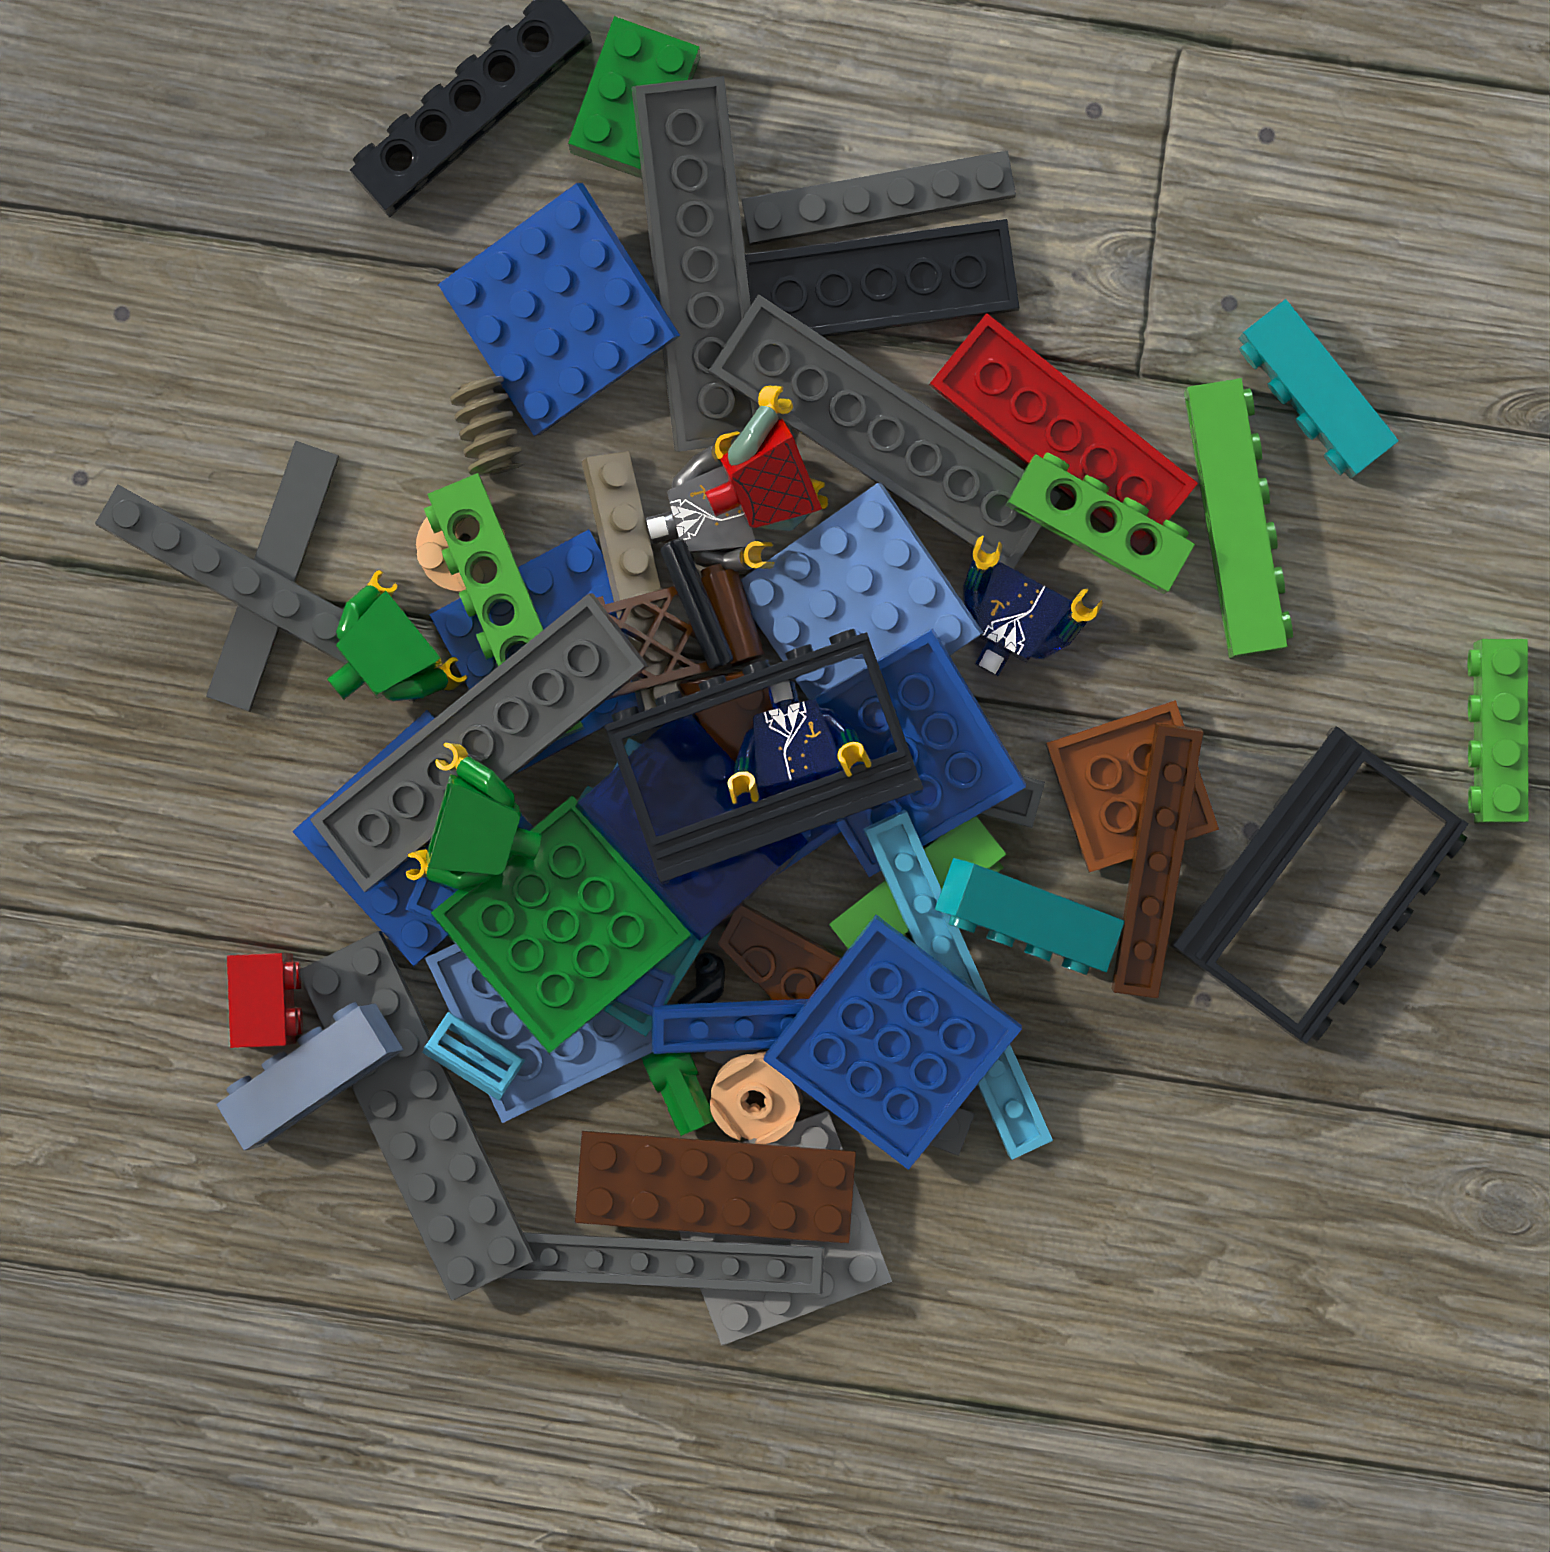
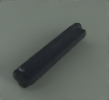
(697, 604)

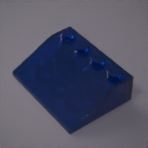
(683, 783)

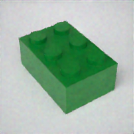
(629, 58)

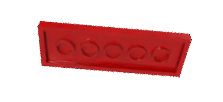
(1042, 412)

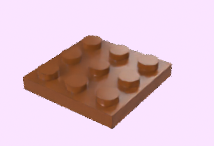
(1105, 781)

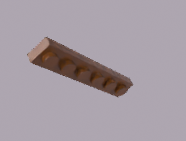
(1157, 860)

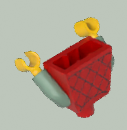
(767, 471)

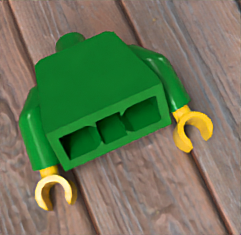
(386, 650)
(473, 827)

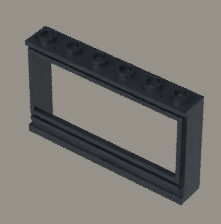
(782, 814)
(1271, 851)

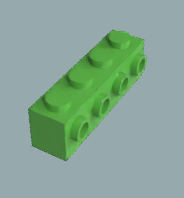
(1500, 731)

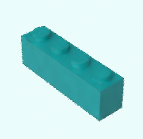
(1316, 389)
(1029, 915)

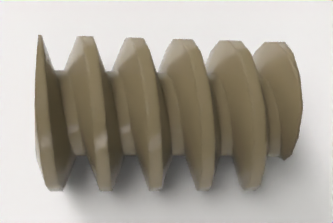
(485, 427)

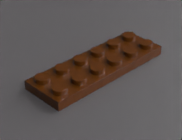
(715, 1186)

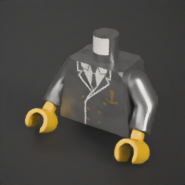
(709, 538)

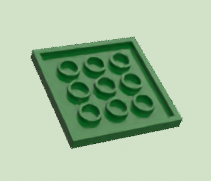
(562, 929)

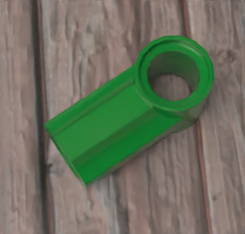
(678, 1082)

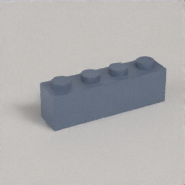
(309, 1075)

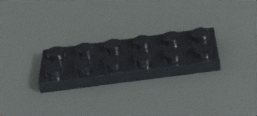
(890, 278)

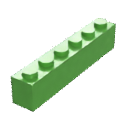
(1236, 518)

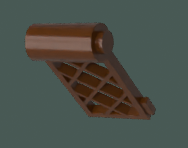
(732, 611)

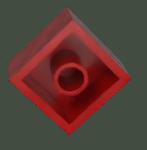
(263, 1000)

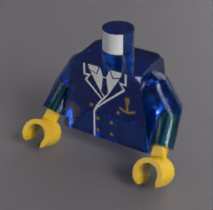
(1018, 612)
(793, 746)

